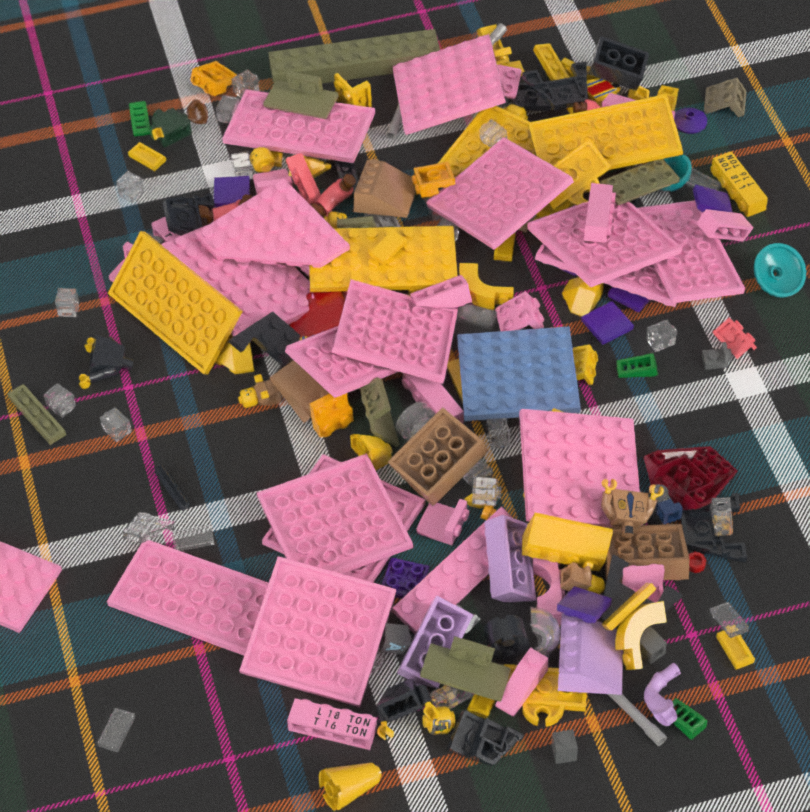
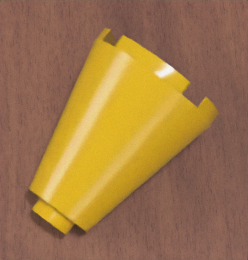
(347, 783)

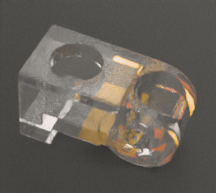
(721, 516)
(449, 696)

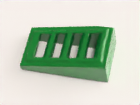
(137, 109)
(645, 371)
(699, 720)

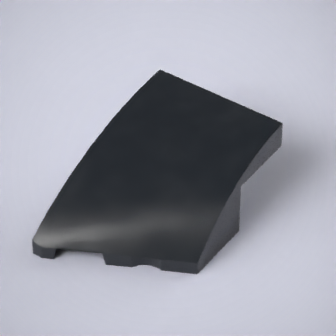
(481, 739)

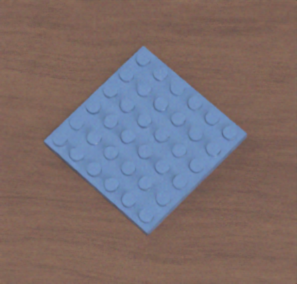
(517, 372)

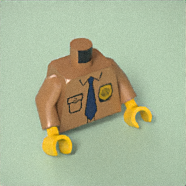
(627, 508)

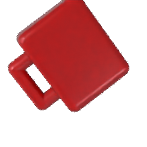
(323, 313)

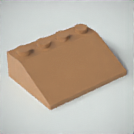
(383, 190)
(298, 388)
(438, 456)
(652, 545)

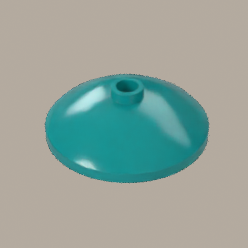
(788, 268)

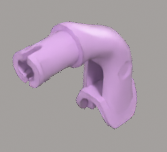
(660, 707)

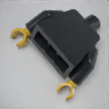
(105, 360)
(401, 701)

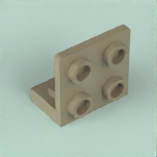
(726, 94)

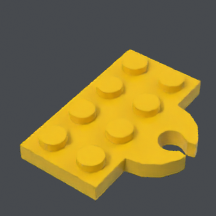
(584, 167)
(549, 700)

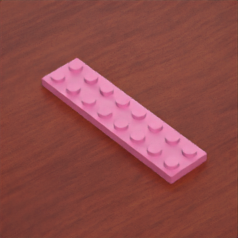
(450, 579)

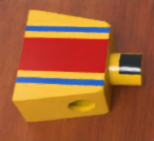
(599, 89)

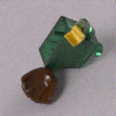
(174, 125)

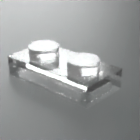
(477, 316)

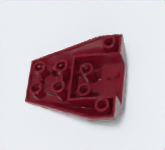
(690, 474)

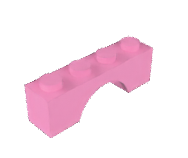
(551, 573)

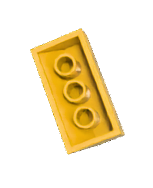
(566, 541)

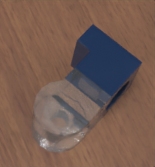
(665, 508)

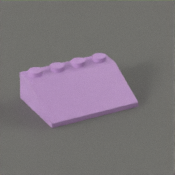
(588, 658)

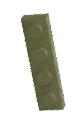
(36, 414)

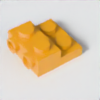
(212, 78)
(431, 177)
(330, 414)

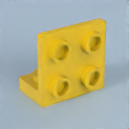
(358, 95)

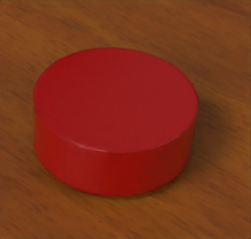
(696, 562)

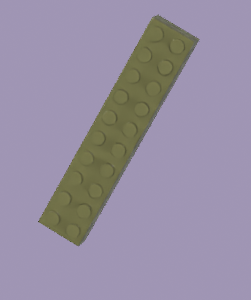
(353, 58)

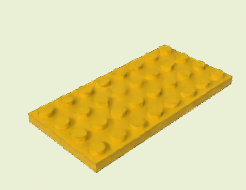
(621, 133)
(420, 263)
(175, 302)

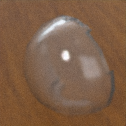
(546, 630)

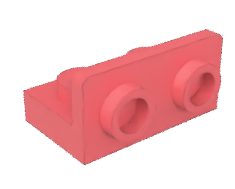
(735, 338)

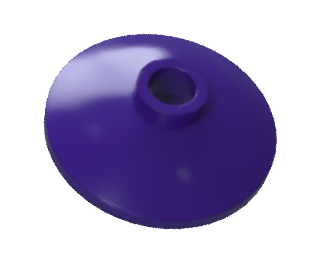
(690, 120)

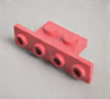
(303, 178)

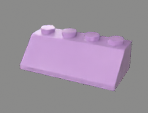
(508, 569)
(438, 627)

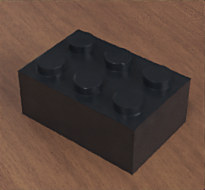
(618, 63)

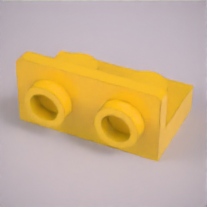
(585, 363)

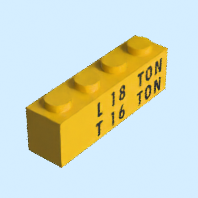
(739, 184)

